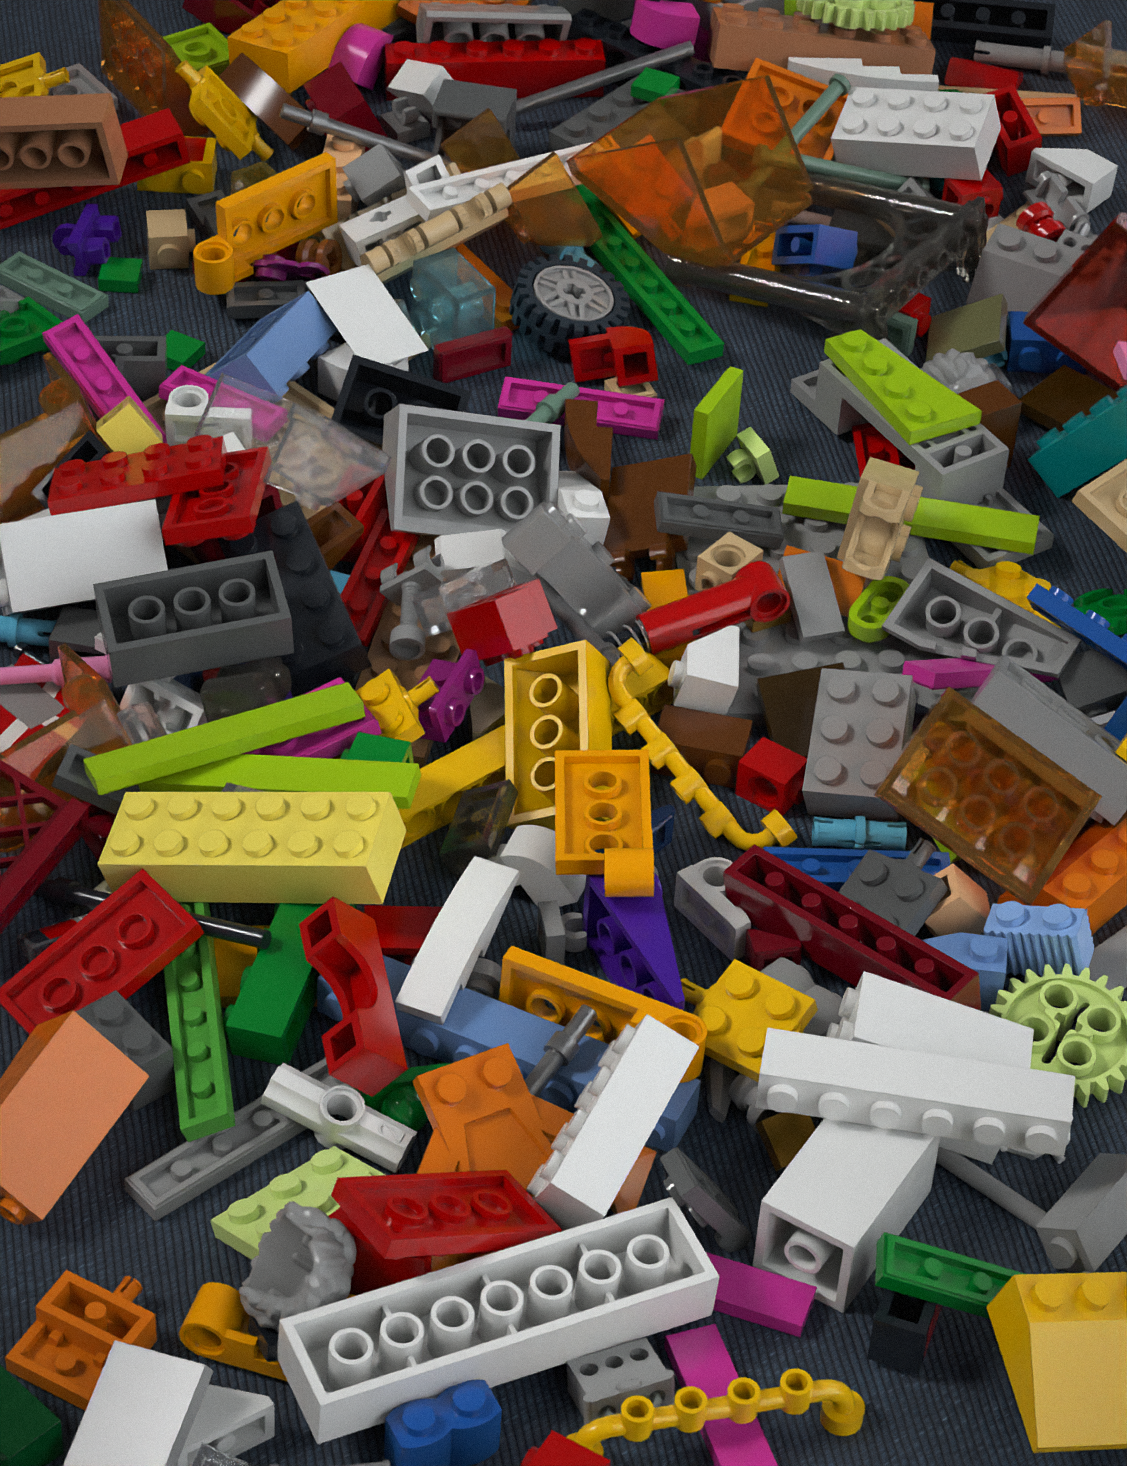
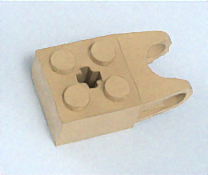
(876, 521)

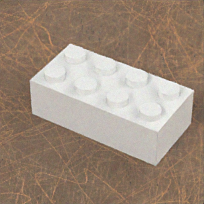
(917, 132)
(611, 1123)

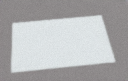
(367, 315)

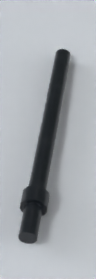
(69, 894)

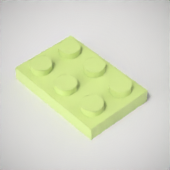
(307, 1186)

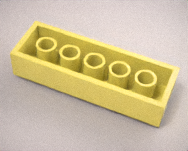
(257, 845)

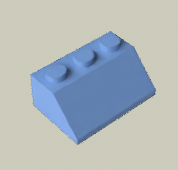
(279, 346)

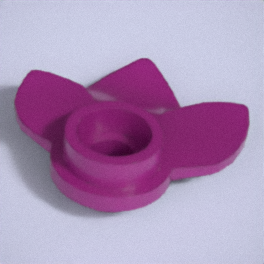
(279, 269)

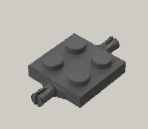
(897, 887)

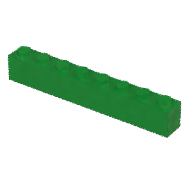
(281, 984)

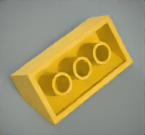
(552, 704)

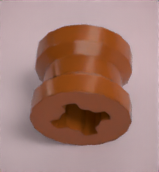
(326, 253)

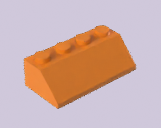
(1089, 874)

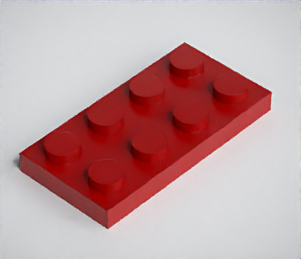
(138, 476)
(220, 510)
(106, 951)
(442, 1212)

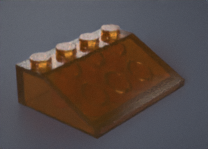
(143, 65)
(987, 795)

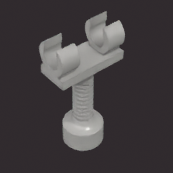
(408, 640)

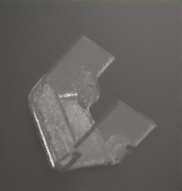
(307, 449)

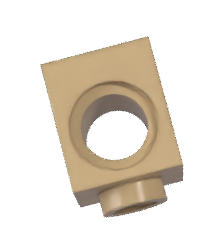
(724, 560)

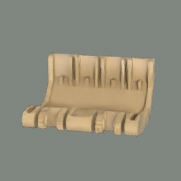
(431, 237)

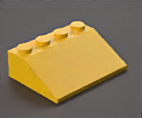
(1066, 1357)

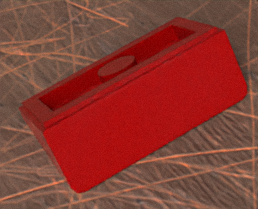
(980, 75)

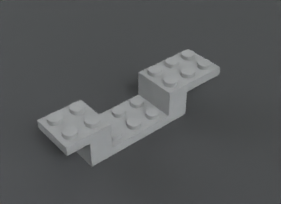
(952, 467)

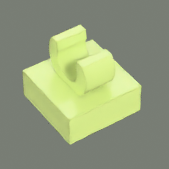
(752, 459)

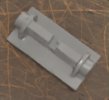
(1054, 193)

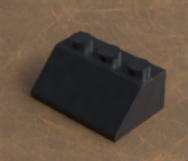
(377, 388)

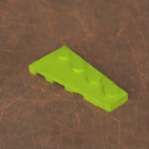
(899, 390)

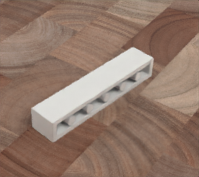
(916, 1091)

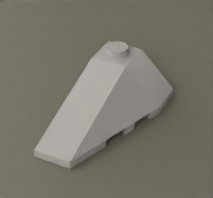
(966, 621)

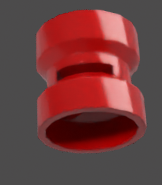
(1040, 221)

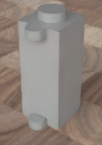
(1088, 1217)

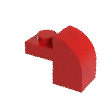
(619, 353)

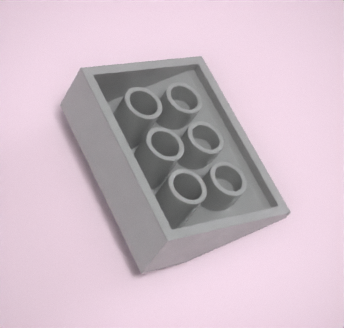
(466, 470)

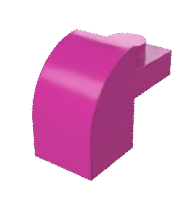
(664, 23)
(362, 53)

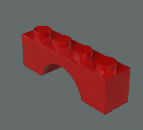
(347, 952)

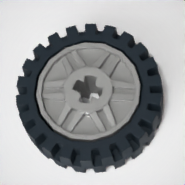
(566, 301)

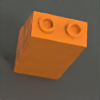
(56, 1110)

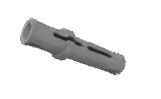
(1021, 57)

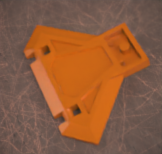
(492, 1122)

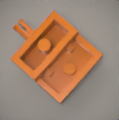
(75, 1334)

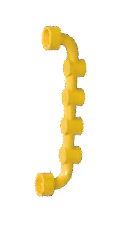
(688, 782)
(840, 1410)

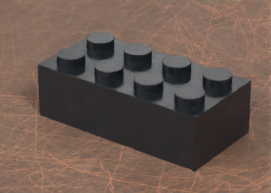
(321, 626)

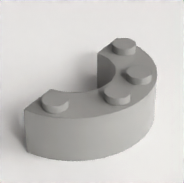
(580, 572)

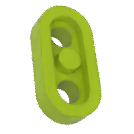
(874, 607)

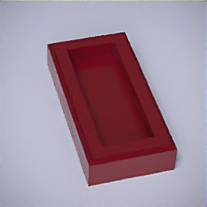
(472, 355)

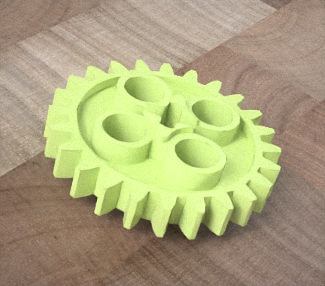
(861, 13)
(1099, 1053)

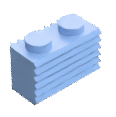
(1042, 936)

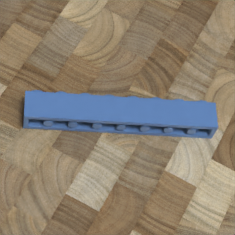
(483, 1023)

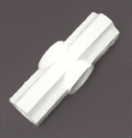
(364, 1132)

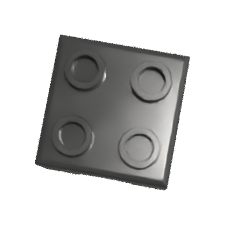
(463, 101)

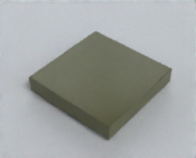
(970, 328)

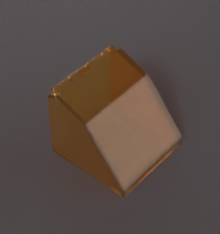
(701, 171)

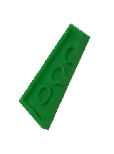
(23, 330)

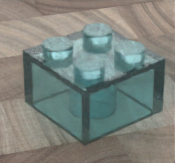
(450, 297)

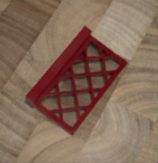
(45, 850)

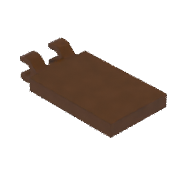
(632, 522)

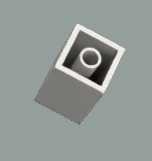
(62, 555)
(919, 1021)
(838, 1201)

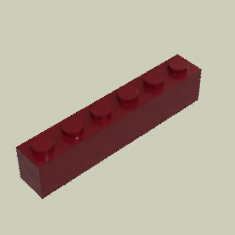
(840, 931)

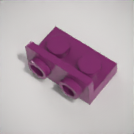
(457, 687)

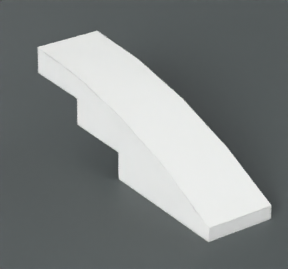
(861, 76)
(457, 940)

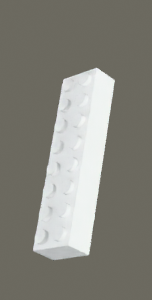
(496, 1317)

